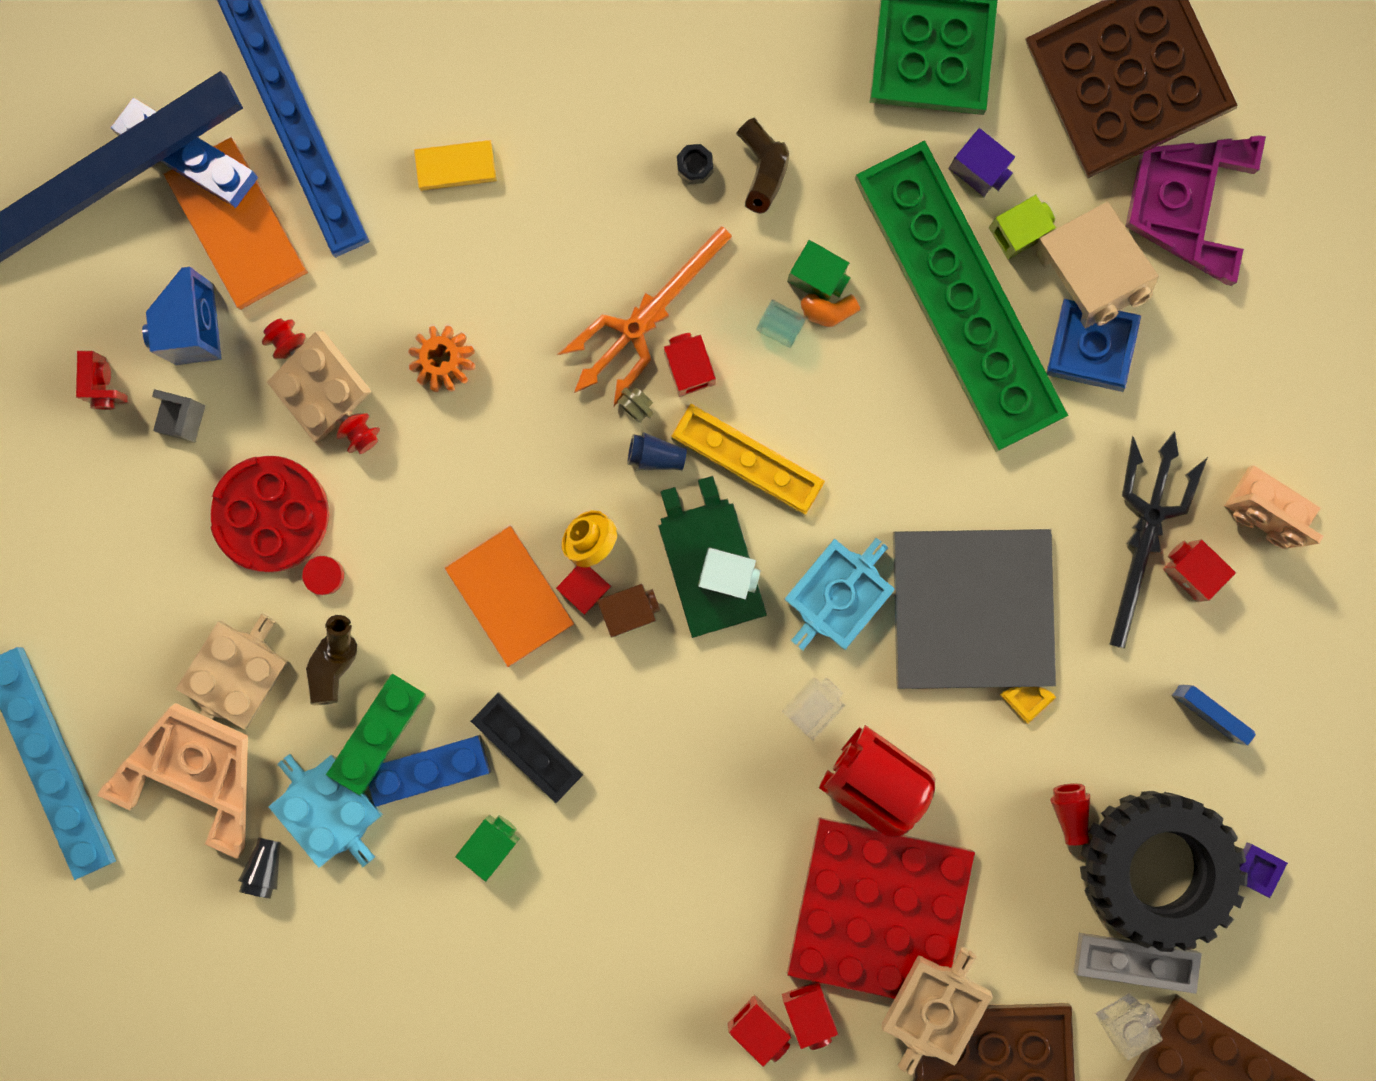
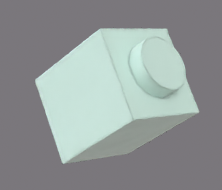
(729, 573)

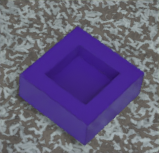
(1263, 869)

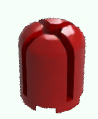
(880, 783)

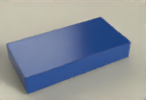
(1214, 714)

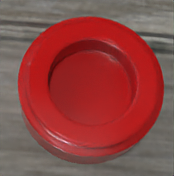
(323, 575)

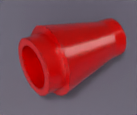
(1072, 811)

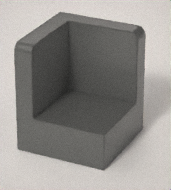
(178, 416)

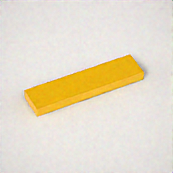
(747, 459)

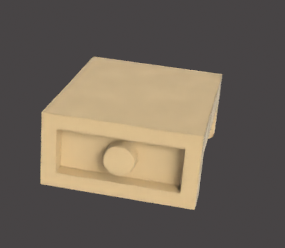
(1098, 264)

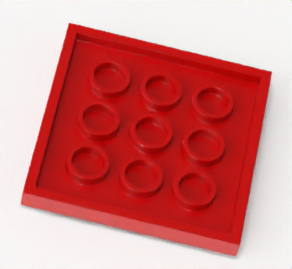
(877, 907)

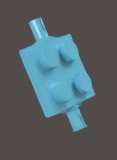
(839, 594)
(323, 813)

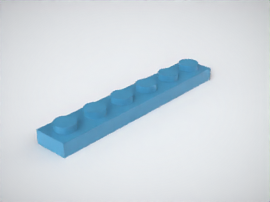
(51, 767)

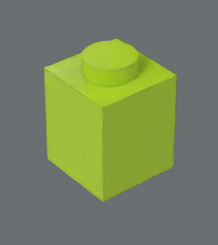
(1022, 226)

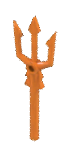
(643, 319)

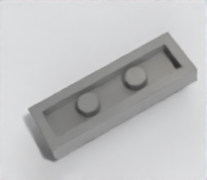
(1134, 964)

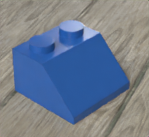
(184, 321)

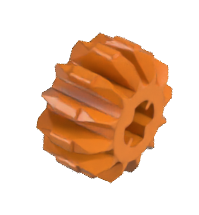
(436, 346)

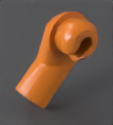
(828, 313)

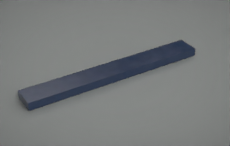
(117, 162)

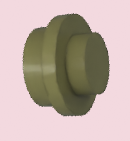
(636, 404)

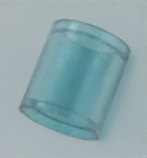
(781, 323)

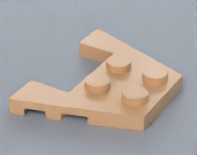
(198, 760)

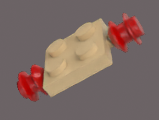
(319, 386)

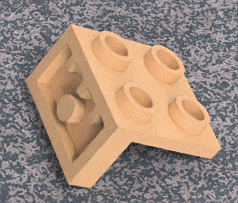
(1274, 509)

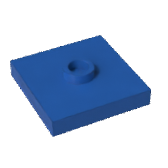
(1095, 353)

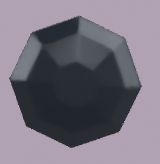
(695, 164)

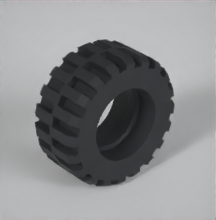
(1213, 883)

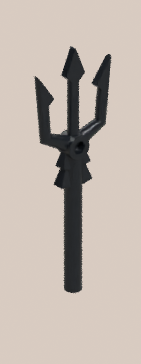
(1148, 527)

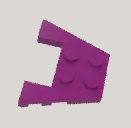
(1175, 198)

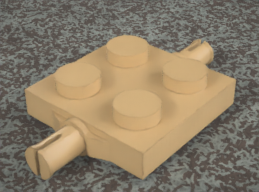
(233, 673)
(936, 1010)

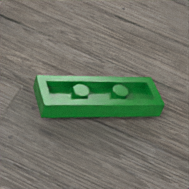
(376, 735)

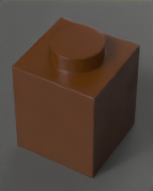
(628, 609)

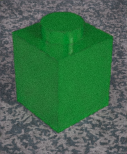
(819, 272)
(488, 846)

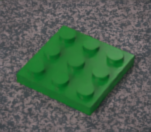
(934, 54)

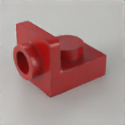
(91, 382)

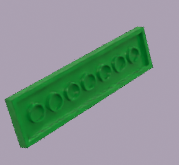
(960, 296)

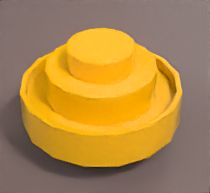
(589, 538)

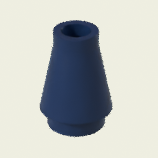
(655, 454)

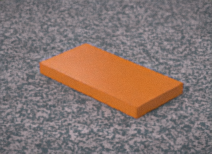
(243, 242)

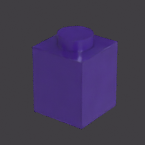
(983, 163)

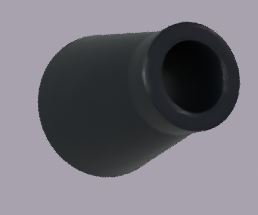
(262, 869)

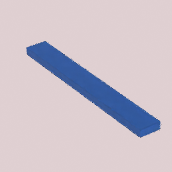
(295, 125)

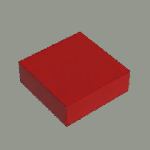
(583, 588)

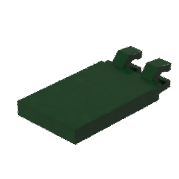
(686, 543)

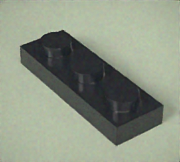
(527, 747)

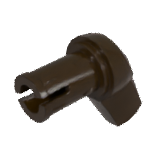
(771, 165)
(331, 661)

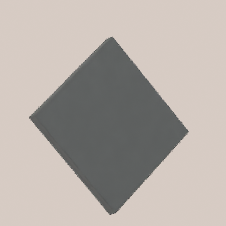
(974, 609)

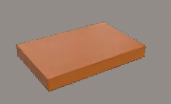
(509, 596)

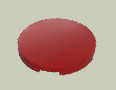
(269, 514)

